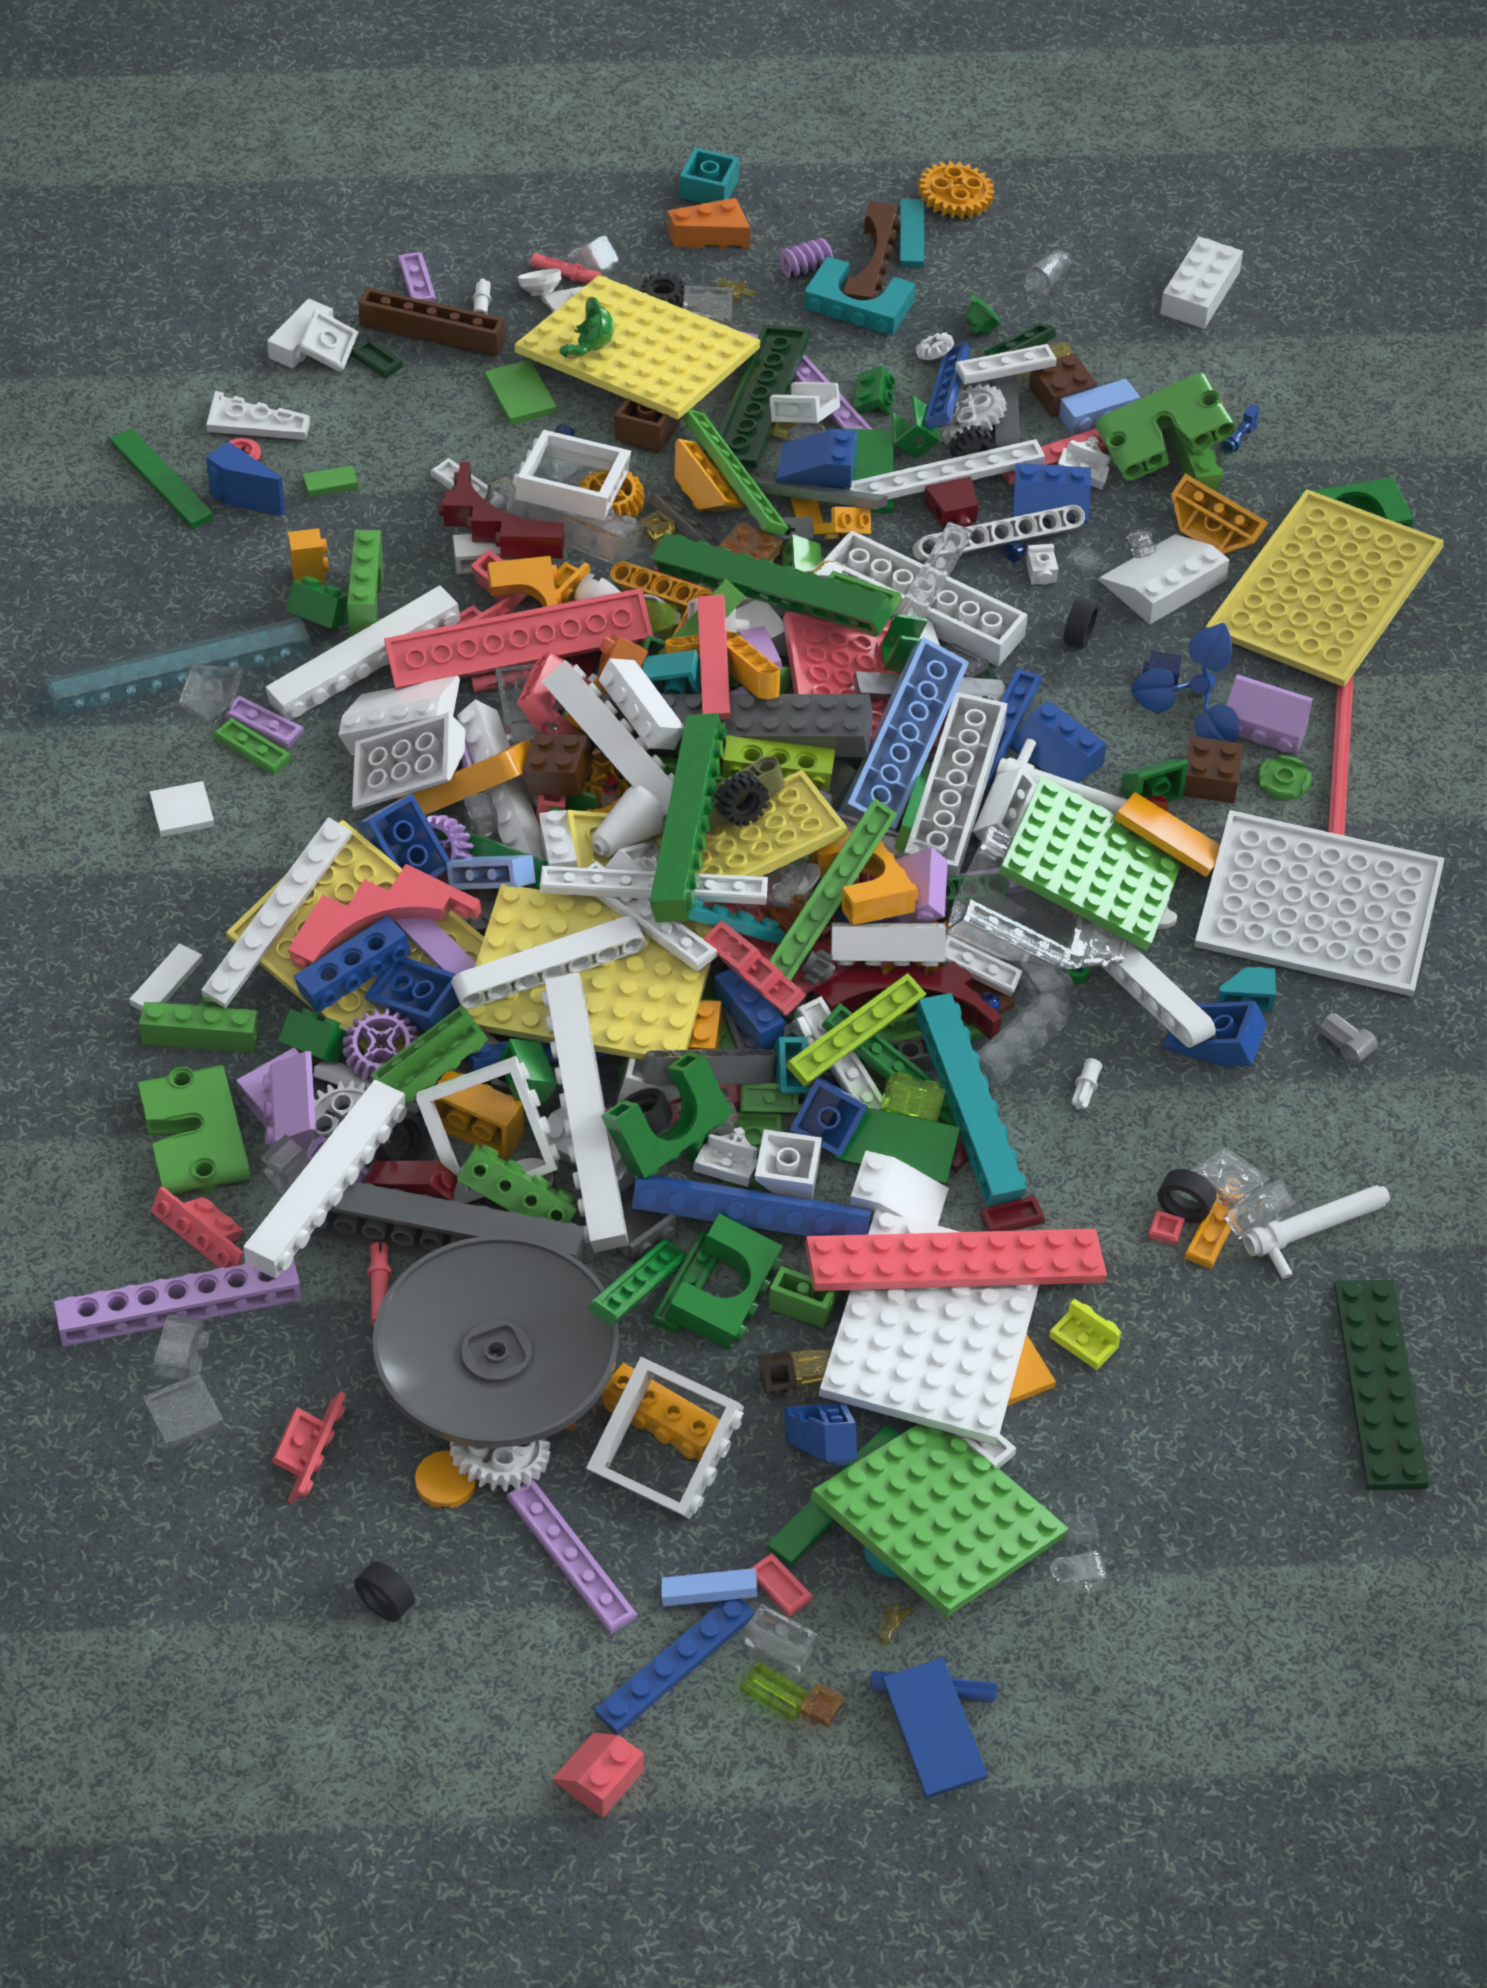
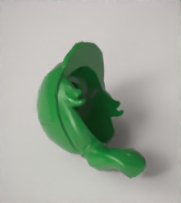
(594, 331)

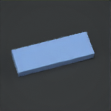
(709, 1587)

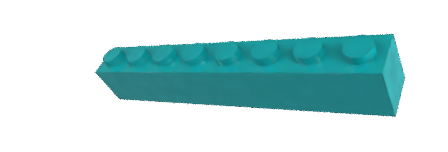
(970, 1100)

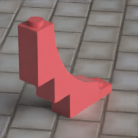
(410, 896)

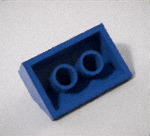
(1050, 487)
(1061, 744)
(405, 836)

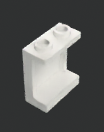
(807, 404)

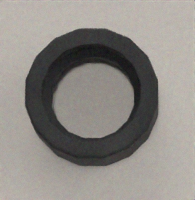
(1081, 621)
(656, 1103)
(417, 1142)
(1194, 1185)
(384, 1591)

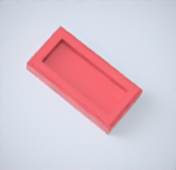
(781, 1585)

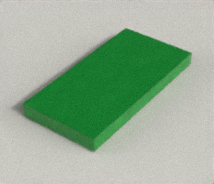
(874, 458)
(912, 1140)

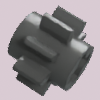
(817, 966)

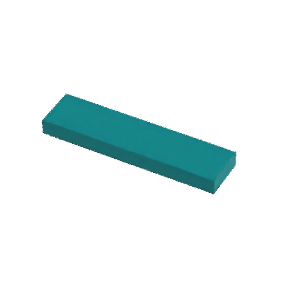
(912, 233)

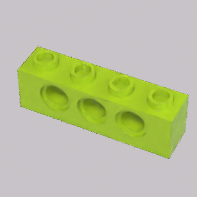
(814, 761)

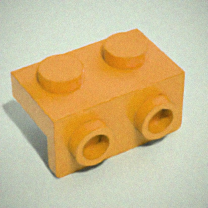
(843, 521)
(569, 579)

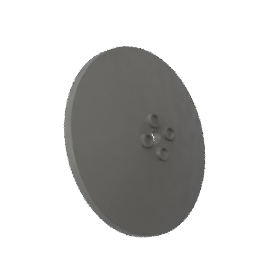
(483, 1297)

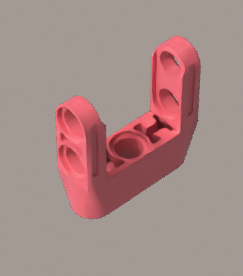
(538, 701)

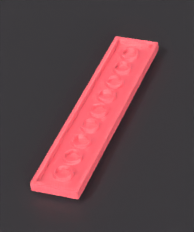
(516, 638)
(955, 1259)

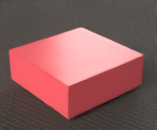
(1166, 1228)

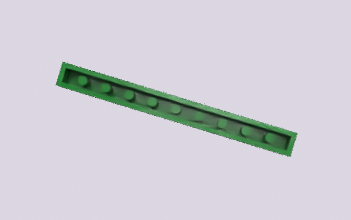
(774, 583)
(688, 818)

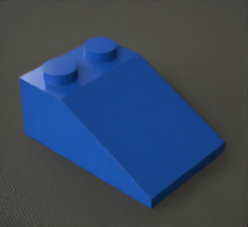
(819, 459)
(244, 481)
(416, 992)
(1237, 1034)

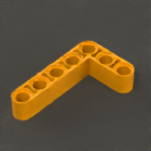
(669, 589)
(744, 663)
(474, 778)

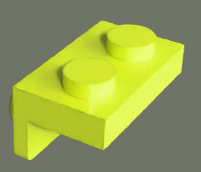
(1086, 1334)

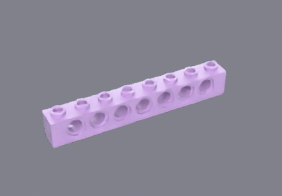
(162, 1296)

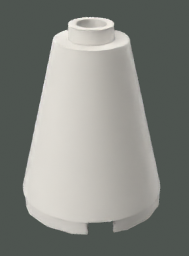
(629, 822)

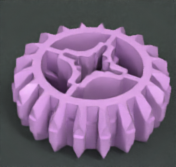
(456, 846)
(368, 1030)

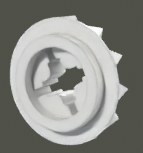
(934, 346)

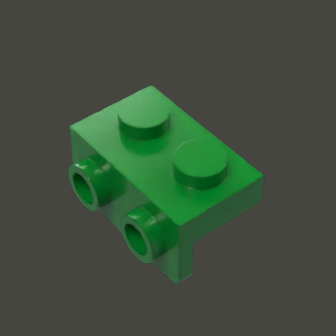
(874, 390)

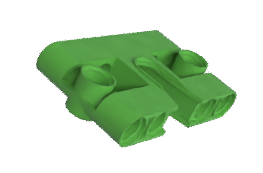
(1186, 406)
(208, 1135)

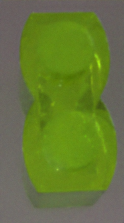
(912, 1098)

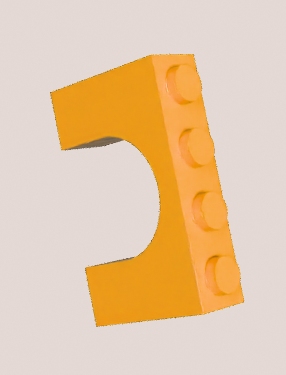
(525, 576)
(877, 899)

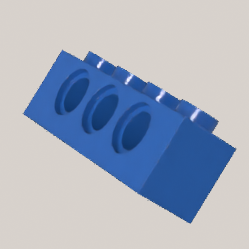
(352, 964)

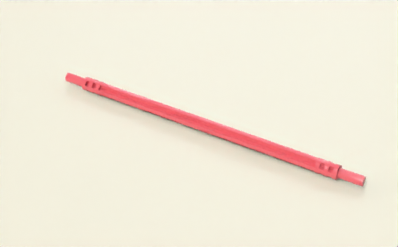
(1340, 758)

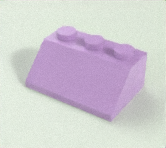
(1270, 714)
(290, 1100)

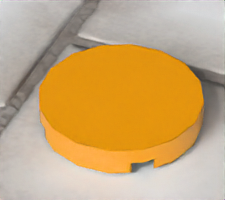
(440, 1481)

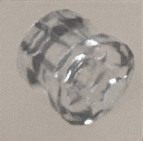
(1141, 543)

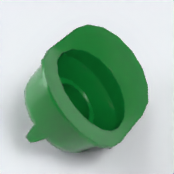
(981, 317)

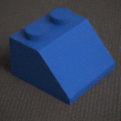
(829, 1115)

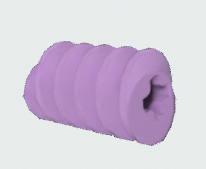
(805, 255)

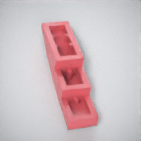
(754, 968)

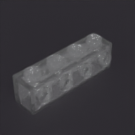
(1022, 1038)

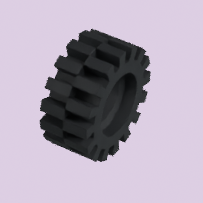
(664, 284)
(969, 438)
(750, 807)

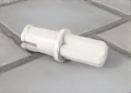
(482, 297)
(1086, 1084)

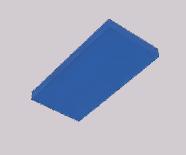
(935, 1728)

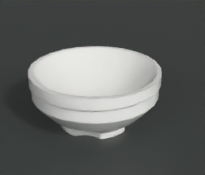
(540, 281)

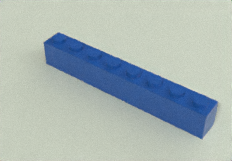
(749, 1207)

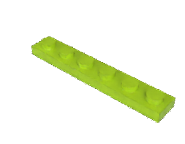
(855, 1030)

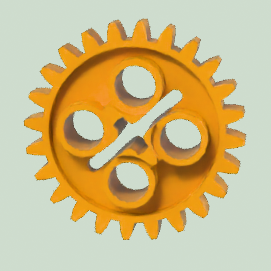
(955, 190)

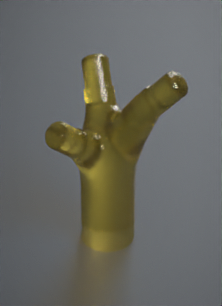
(737, 288)
(892, 1620)

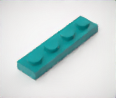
(740, 922)

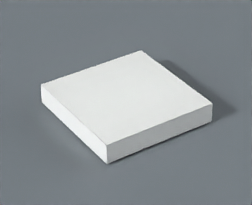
(327, 340)
(182, 809)

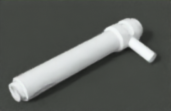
(1108, 801)
(1277, 1234)

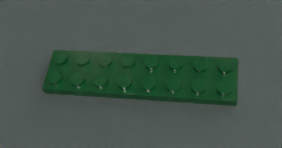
(767, 373)
(1380, 1385)

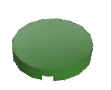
(1284, 785)

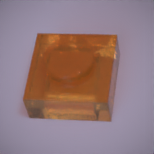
(822, 1705)

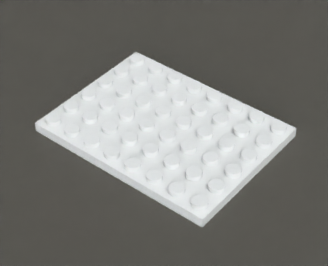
(1320, 903)
(930, 1351)

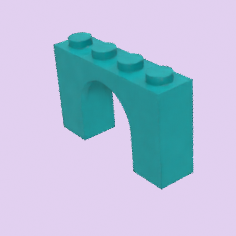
(879, 314)

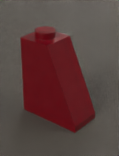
(413, 1177)

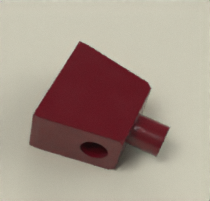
(952, 502)

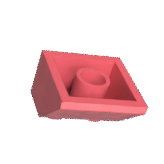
(601, 1771)

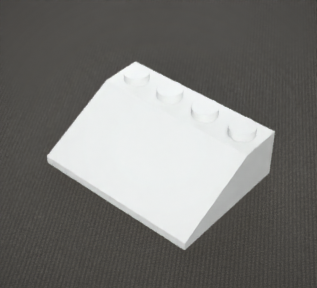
(1168, 577)
(393, 709)
(406, 759)

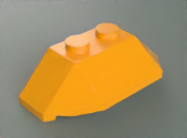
(702, 480)
(1214, 518)

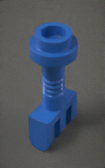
(1249, 423)

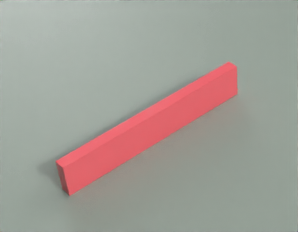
(714, 656)

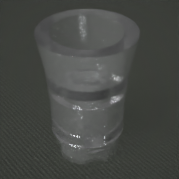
(1045, 273)

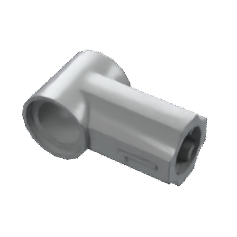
(1353, 1044)

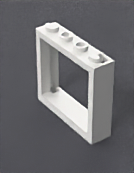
(565, 496)
(529, 1099)
(622, 1417)

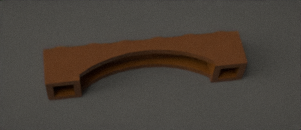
(880, 225)

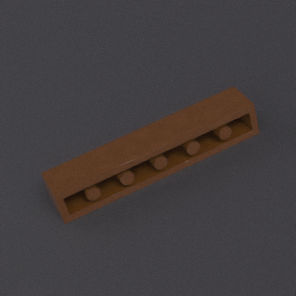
(432, 321)

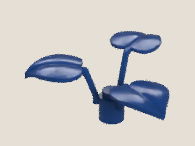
(1213, 650)

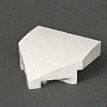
(1087, 455)
(728, 1158)

